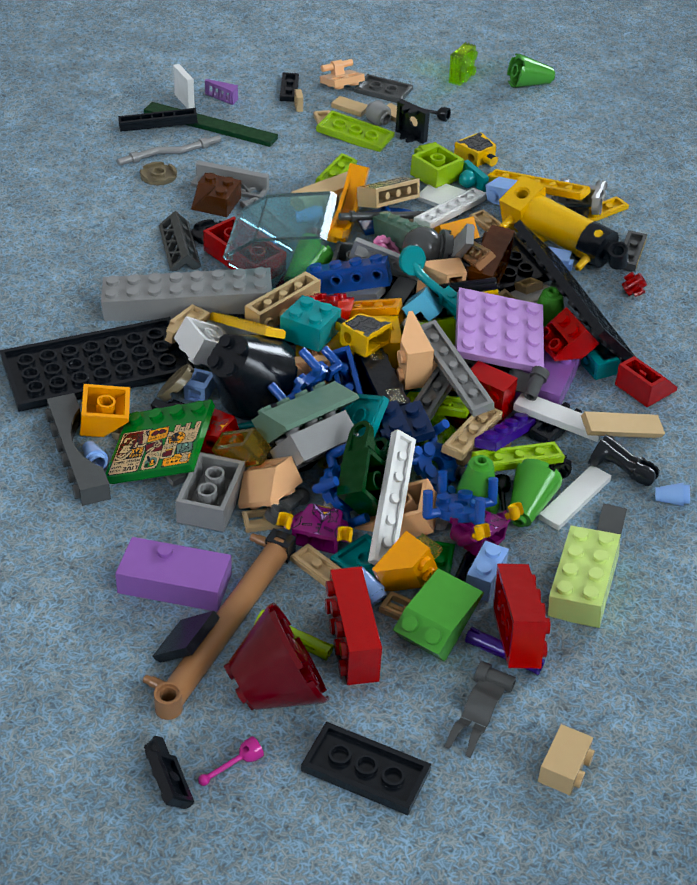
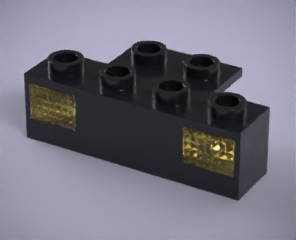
(379, 377)

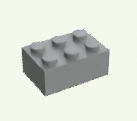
(314, 439)
(210, 492)

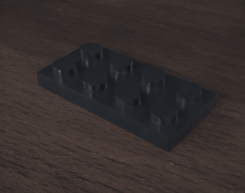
(366, 768)

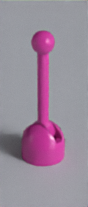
(249, 751)

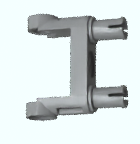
(594, 199)

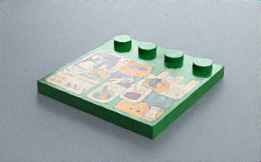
(160, 442)

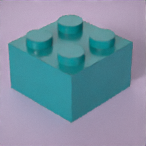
(310, 323)

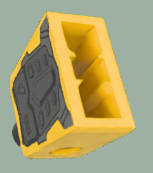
(477, 149)
(364, 333)

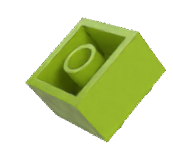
(436, 166)

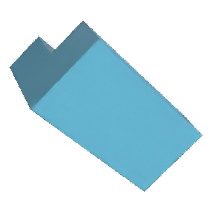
(424, 301)

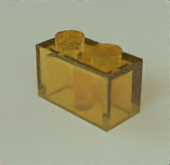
(242, 445)

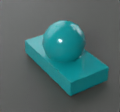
(473, 176)

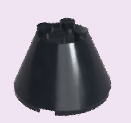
(246, 367)

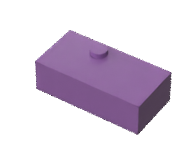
(559, 380)
(174, 574)

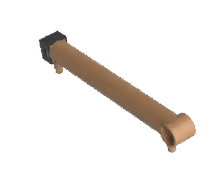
(173, 693)

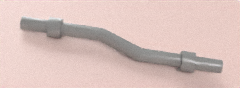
(137, 156)

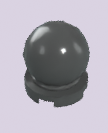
(434, 245)

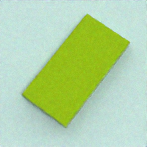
(355, 131)

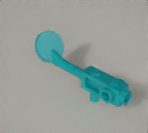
(412, 263)

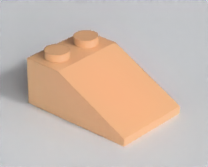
(414, 355)
(412, 516)

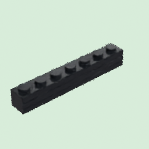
(158, 119)

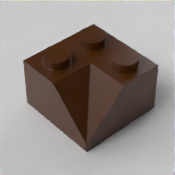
(216, 194)

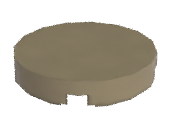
(158, 174)
(175, 382)

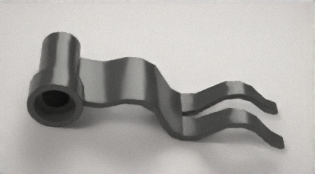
(530, 383)
(481, 703)

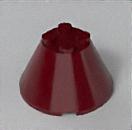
(274, 666)

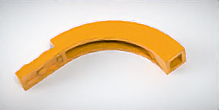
(356, 177)

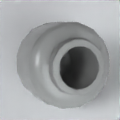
(378, 113)

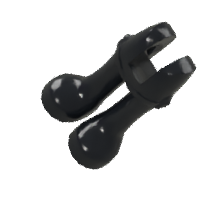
(637, 468)

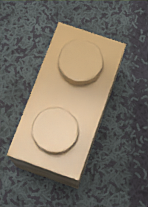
(566, 759)

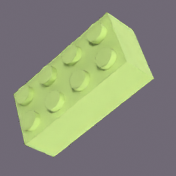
(584, 576)

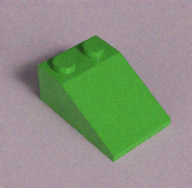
(438, 614)

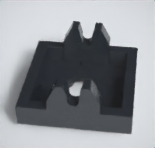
(404, 125)

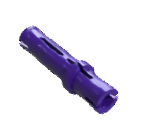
(492, 645)

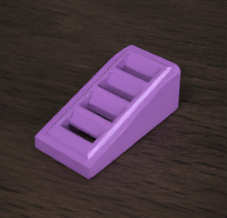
(222, 86)

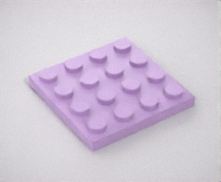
(499, 330)

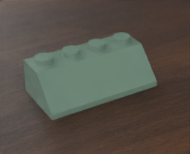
(393, 227)
(307, 406)

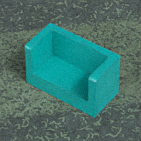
(598, 366)

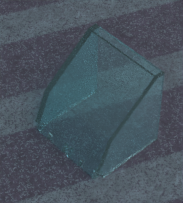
(281, 233)

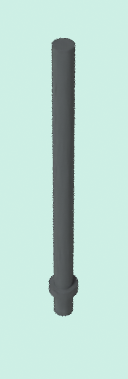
(352, 216)

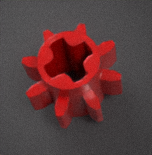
(634, 284)

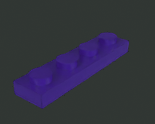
(505, 432)

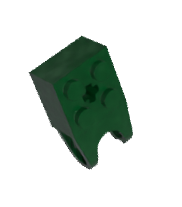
(362, 470)

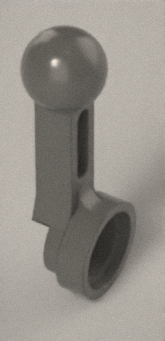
(299, 497)

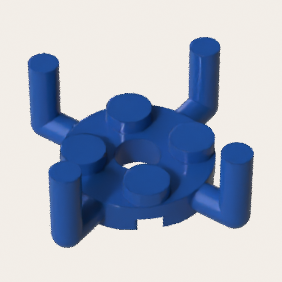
(318, 374)
(431, 452)
(328, 488)
(460, 505)

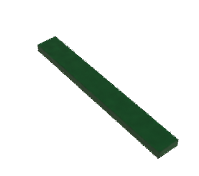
(223, 127)

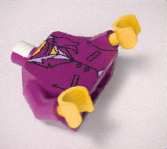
(319, 526)
(493, 530)

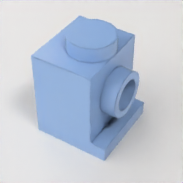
(199, 386)

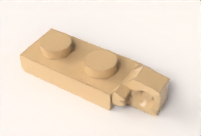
(193, 312)

